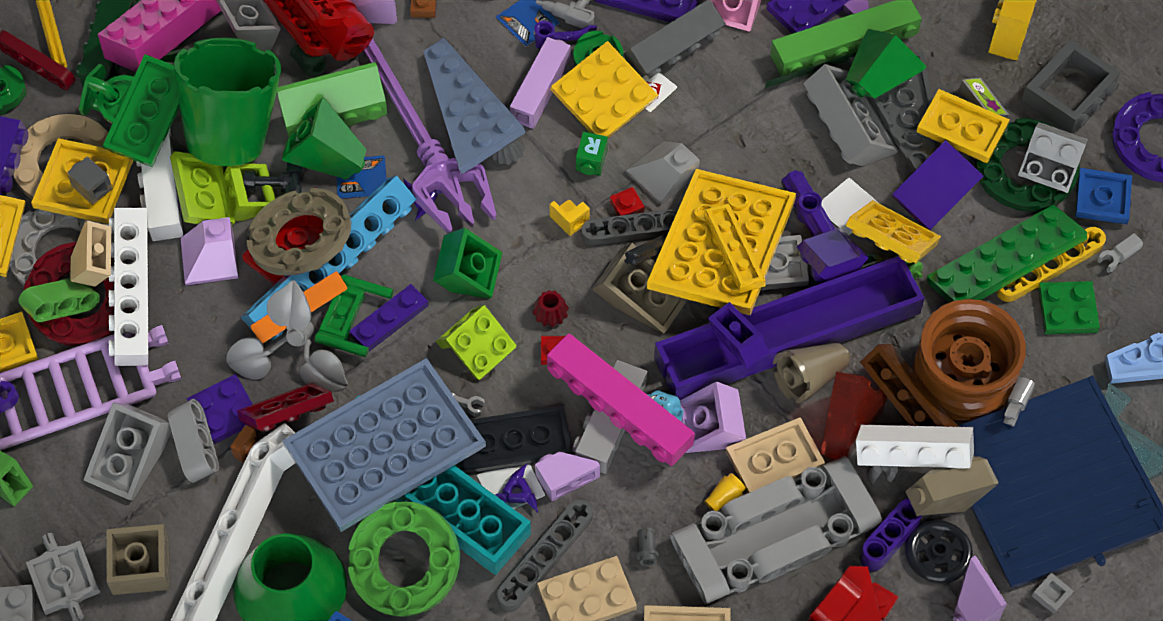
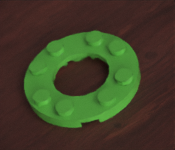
(365, 551)

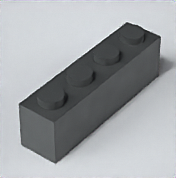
(674, 39)

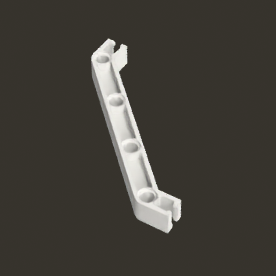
(235, 528)

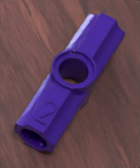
(814, 219)

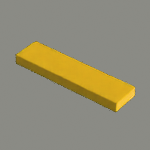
(734, 248)

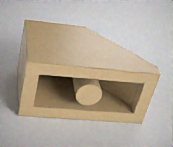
(92, 255)

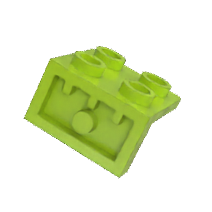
(478, 341)

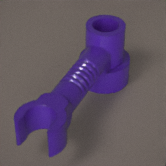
(546, 29)

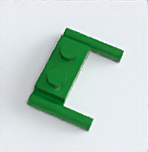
(343, 313)

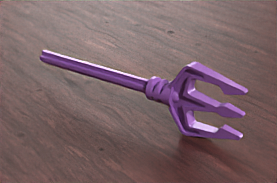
(439, 170)

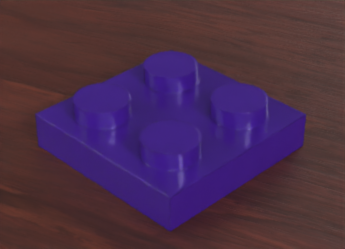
(221, 406)

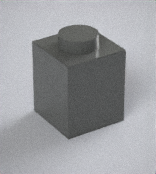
(89, 180)

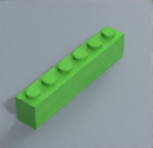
(842, 36)

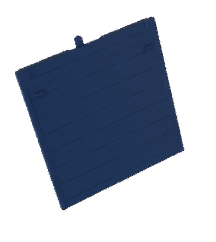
(1063, 484)

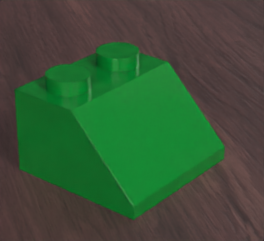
(467, 264)

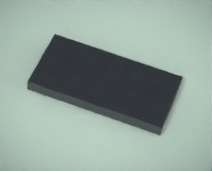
(519, 439)

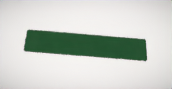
(808, 70)

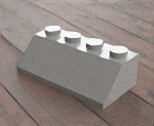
(849, 117)

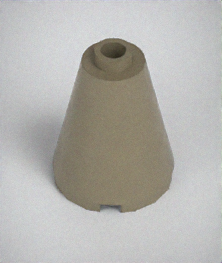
(809, 369)

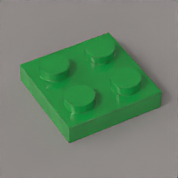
(1068, 307)

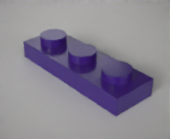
(389, 317)

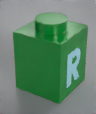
(591, 153)

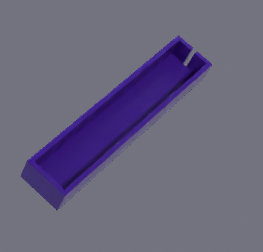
(807, 318)

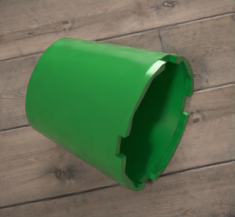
(226, 99)

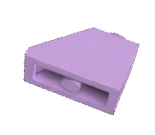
(565, 473)

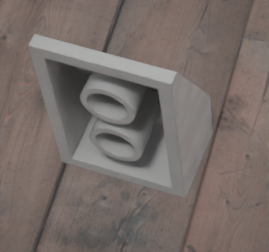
(127, 450)

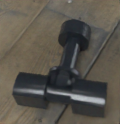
(288, 181)

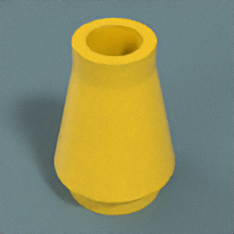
(725, 491)

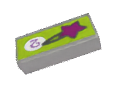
(979, 94)

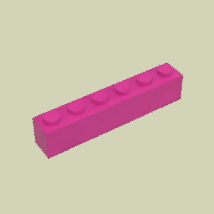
(620, 400)

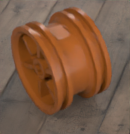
(986, 341)

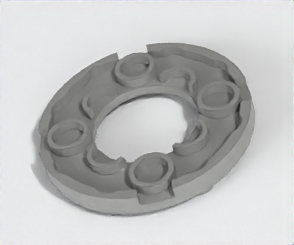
(31, 229)

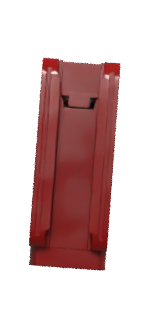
(329, 26)

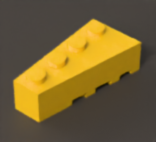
(1011, 27)

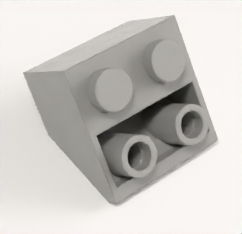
(1052, 157)

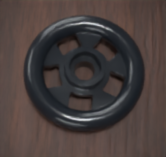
(927, 569)

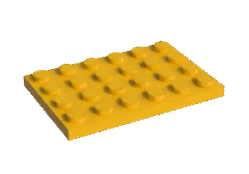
(690, 258)

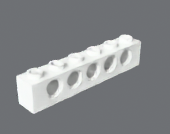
(129, 350)

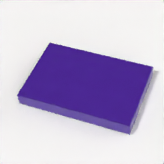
(937, 185)

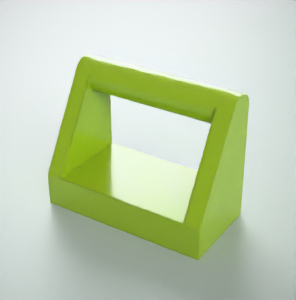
(240, 206)

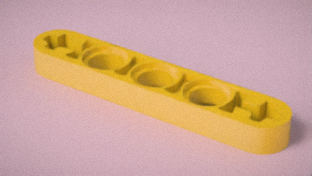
(1064, 263)

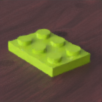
(200, 189)

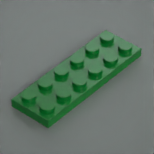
(1008, 256)

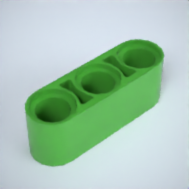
(58, 299)

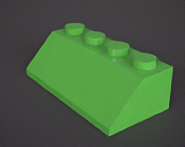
(352, 93)

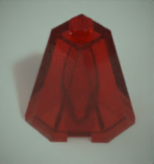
(850, 406)

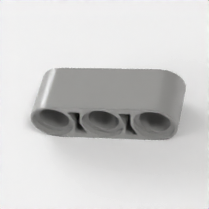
(193, 441)

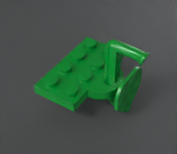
(140, 111)

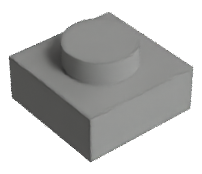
(1052, 593)

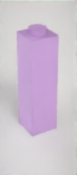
(536, 87)

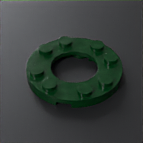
(1005, 190)

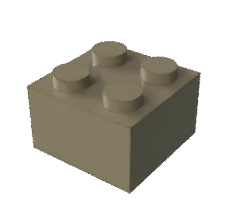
(138, 559)

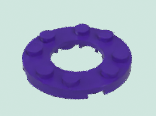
(1127, 136)

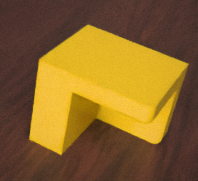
(569, 215)

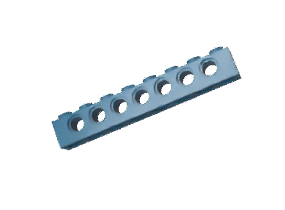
(399, 201)

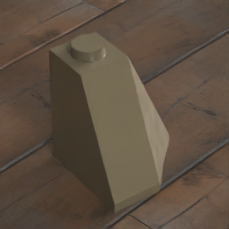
(952, 488)

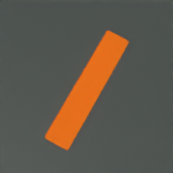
(316, 297)

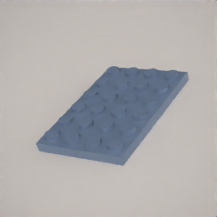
(383, 444)

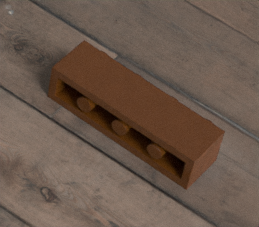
(905, 388)

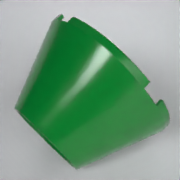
(310, 601)

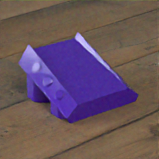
(831, 255)

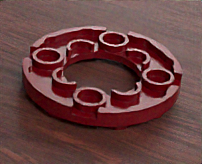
(68, 330)

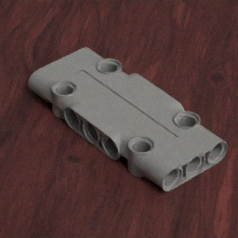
(775, 529)

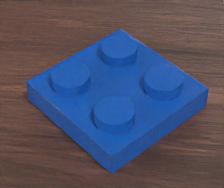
(1103, 196)

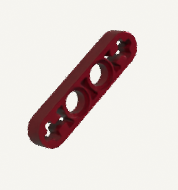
(36, 61)

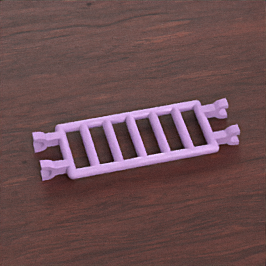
(149, 380)

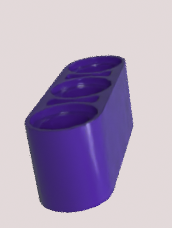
(887, 546)

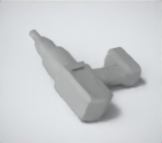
(573, 14)

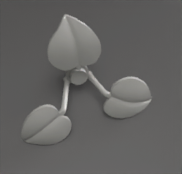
(289, 309)

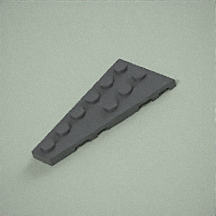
(902, 112)

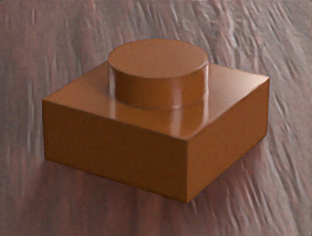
(423, 8)
(244, 443)

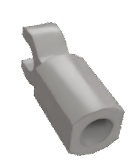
(1121, 251)
(1018, 399)

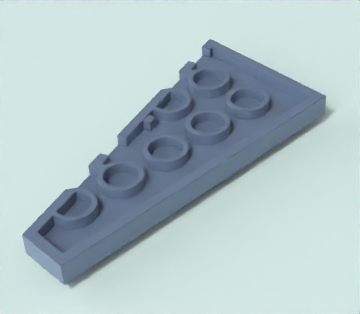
(471, 111)

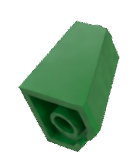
(882, 64)
(325, 144)

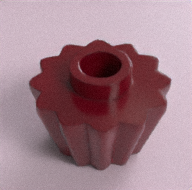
(550, 308)

